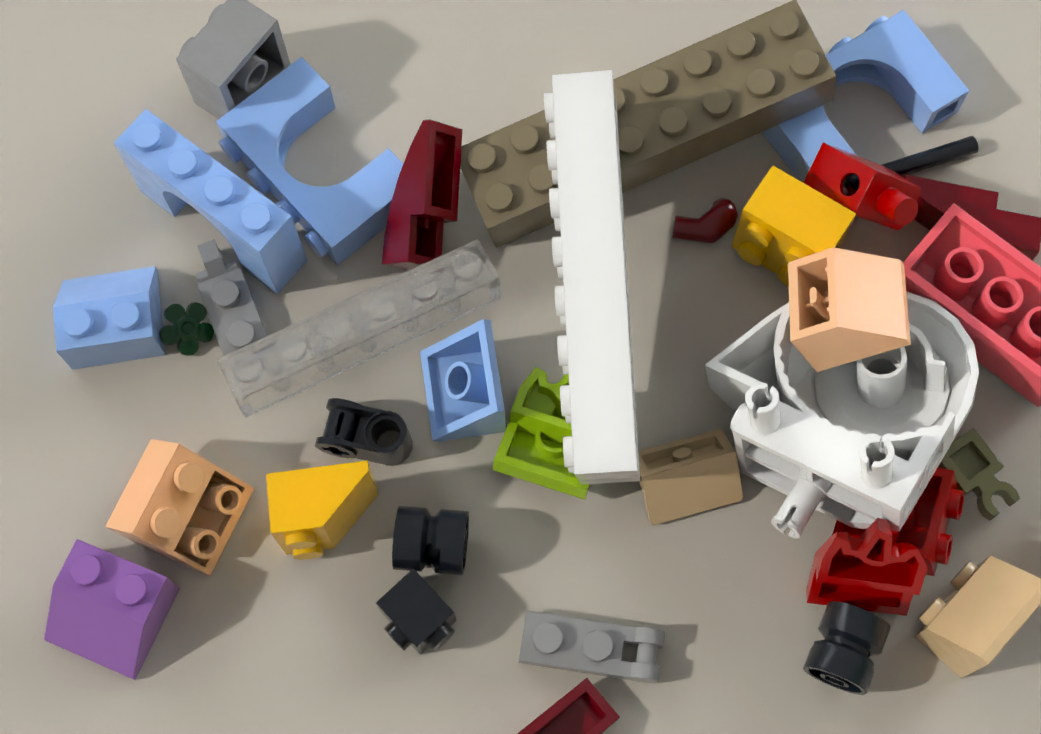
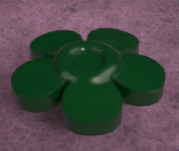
(186, 327)

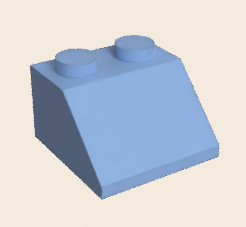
(109, 318)

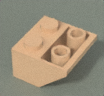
(846, 306)
(180, 506)

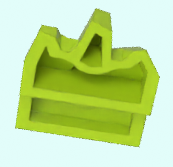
(535, 435)

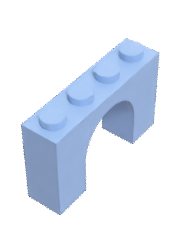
(888, 55)
(260, 134)
(179, 173)

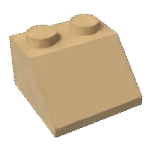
(979, 614)

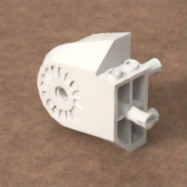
(852, 435)

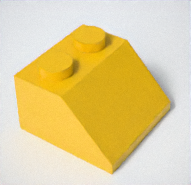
(318, 505)

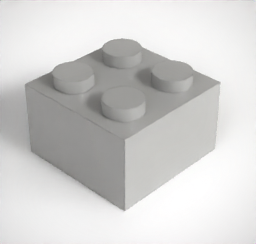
(232, 56)

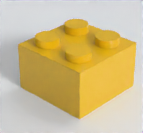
(788, 223)

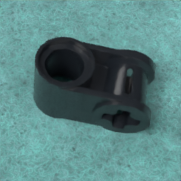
(354, 433)

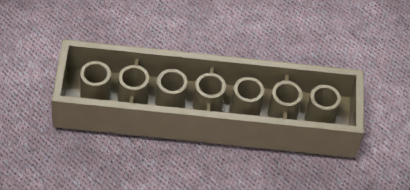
(665, 116)

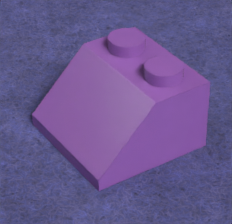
(107, 608)

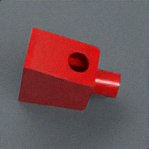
(882, 193)

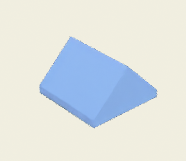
(463, 385)

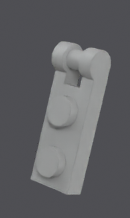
(590, 647)

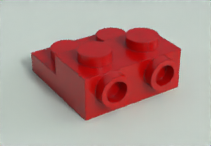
(928, 520)

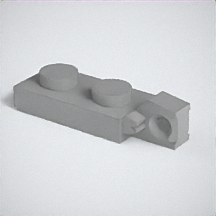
(228, 300)

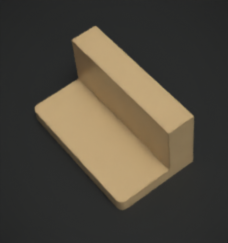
(689, 476)

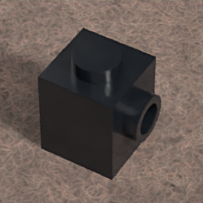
(416, 614)

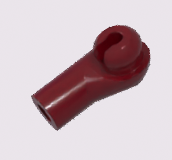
(709, 226)

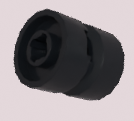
(430, 540)
(844, 654)

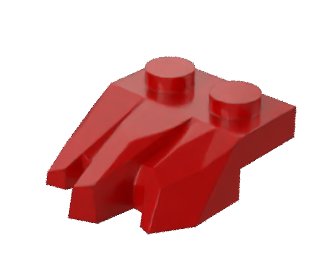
(867, 571)

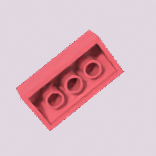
(990, 293)

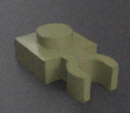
(976, 470)

